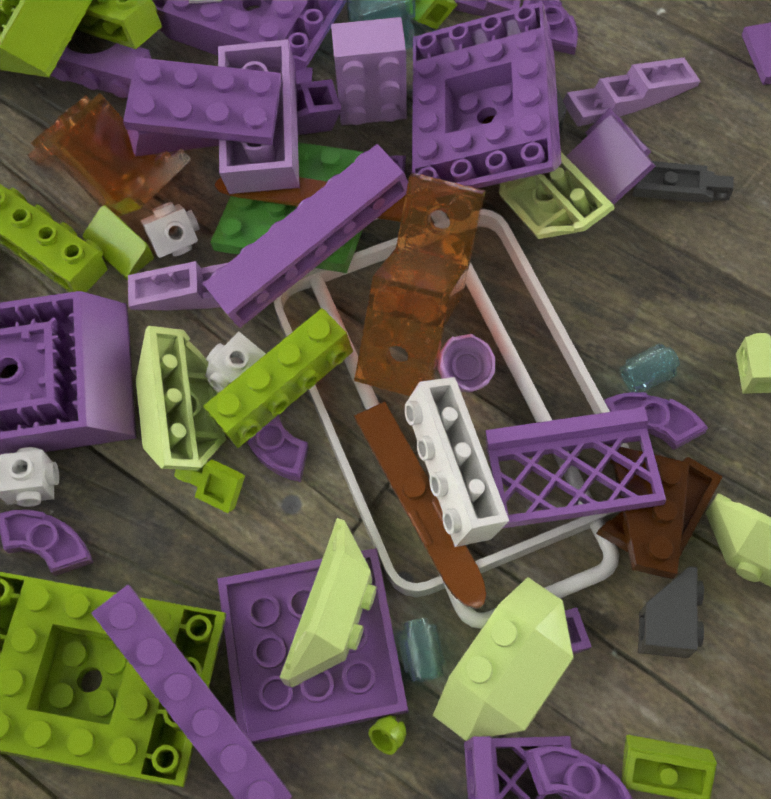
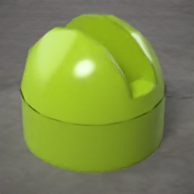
(387, 734)

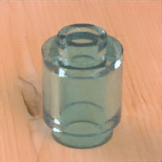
(650, 368)
(421, 650)

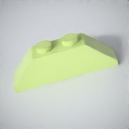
(556, 201)
(171, 401)
(742, 537)
(332, 610)
(508, 666)

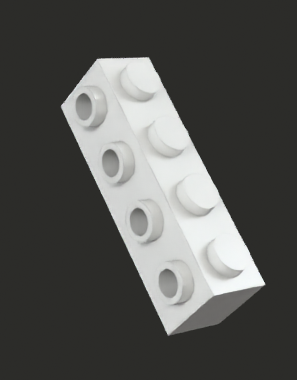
(455, 462)

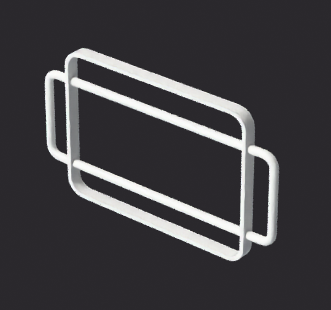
(380, 252)

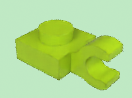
(215, 484)

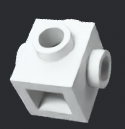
(158, 228)
(231, 361)
(27, 477)

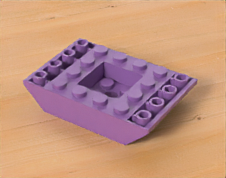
(230, 23)
(479, 71)
(70, 372)

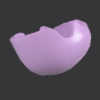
(468, 361)

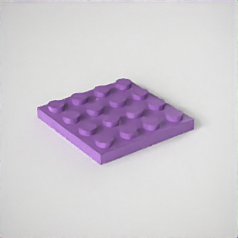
(259, 631)

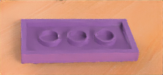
(203, 101)

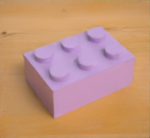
(370, 70)

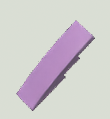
(625, 94)
(172, 288)

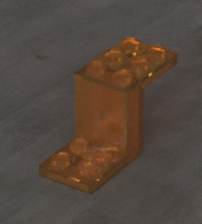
(98, 155)
(419, 285)

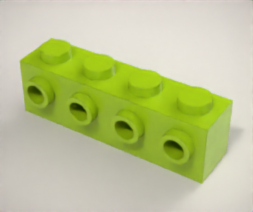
(121, 21)
(47, 245)
(279, 377)

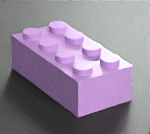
(261, 166)

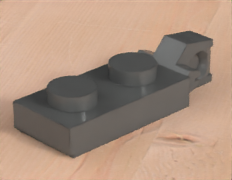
(684, 183)

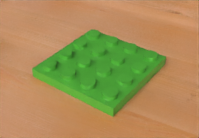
(250, 219)

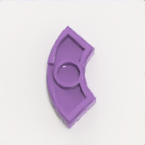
(561, 26)
(666, 418)
(280, 450)
(46, 537)
(572, 774)

